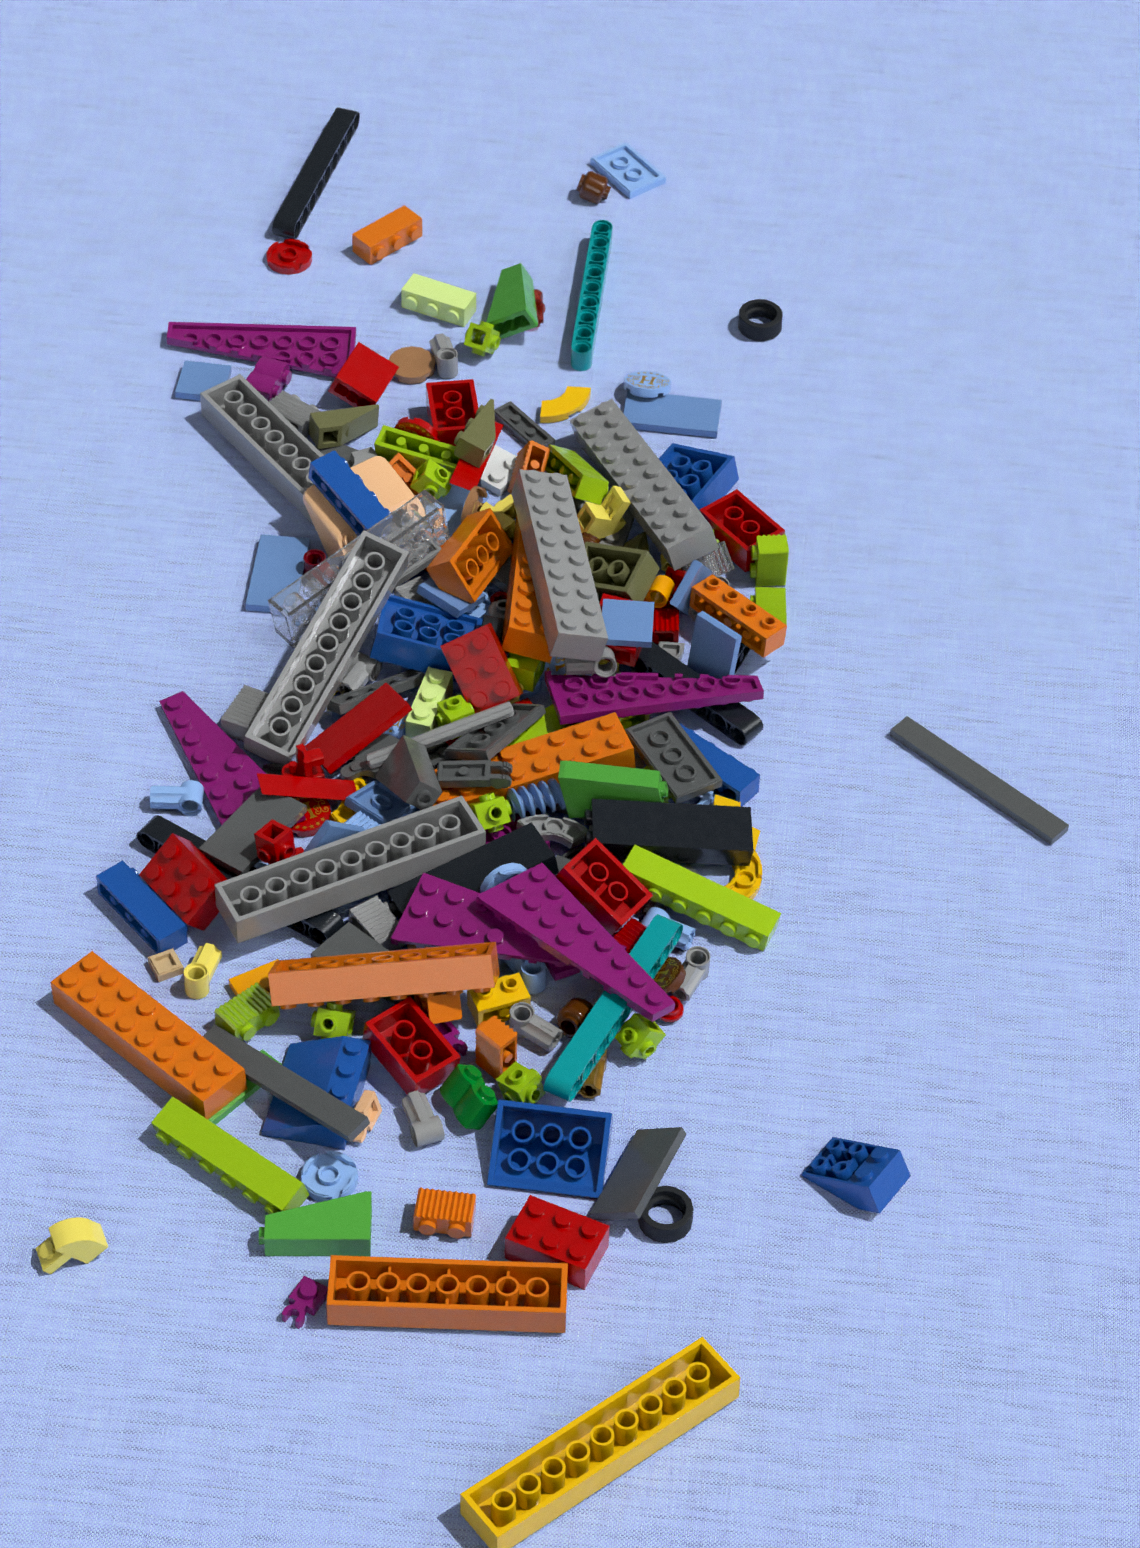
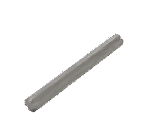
(448, 731)

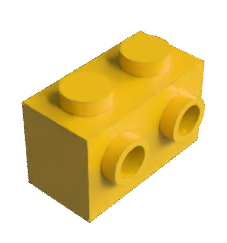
(499, 1000)

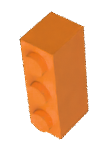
(387, 235)

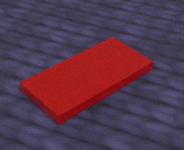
(360, 727)

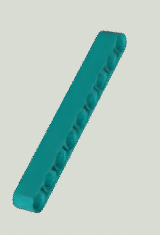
(591, 295)
(609, 1014)

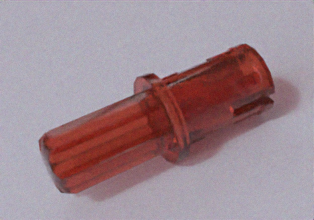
(540, 306)

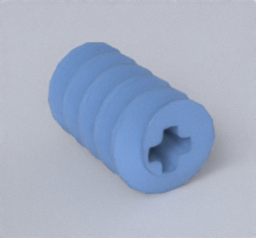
(535, 798)

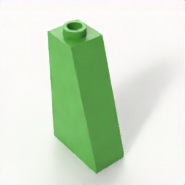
(513, 302)
(588, 781)
(321, 1228)

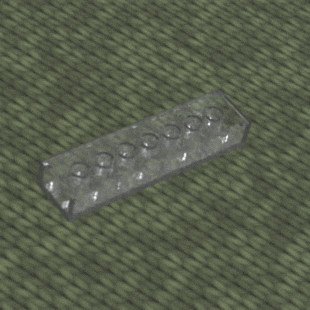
(413, 527)

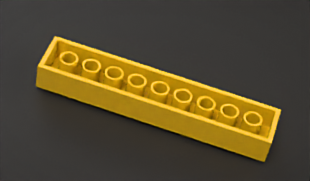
(599, 1446)

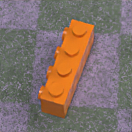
(757, 627)

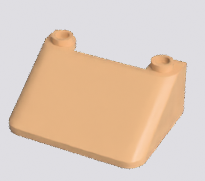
(377, 477)

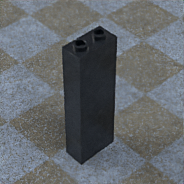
(673, 830)
(469, 870)

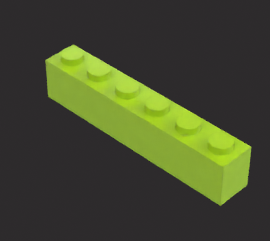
(703, 899)
(228, 1158)

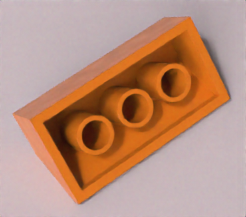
(471, 556)

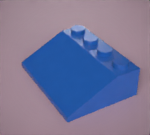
(700, 472)
(413, 631)
(335, 1066)
(550, 1149)

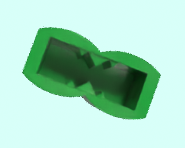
(469, 1096)

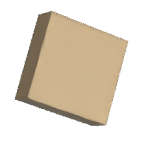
(165, 965)

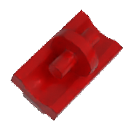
(307, 763)

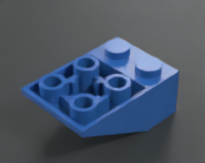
(859, 1173)

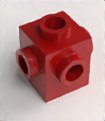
(274, 842)

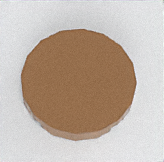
(414, 364)
(473, 501)

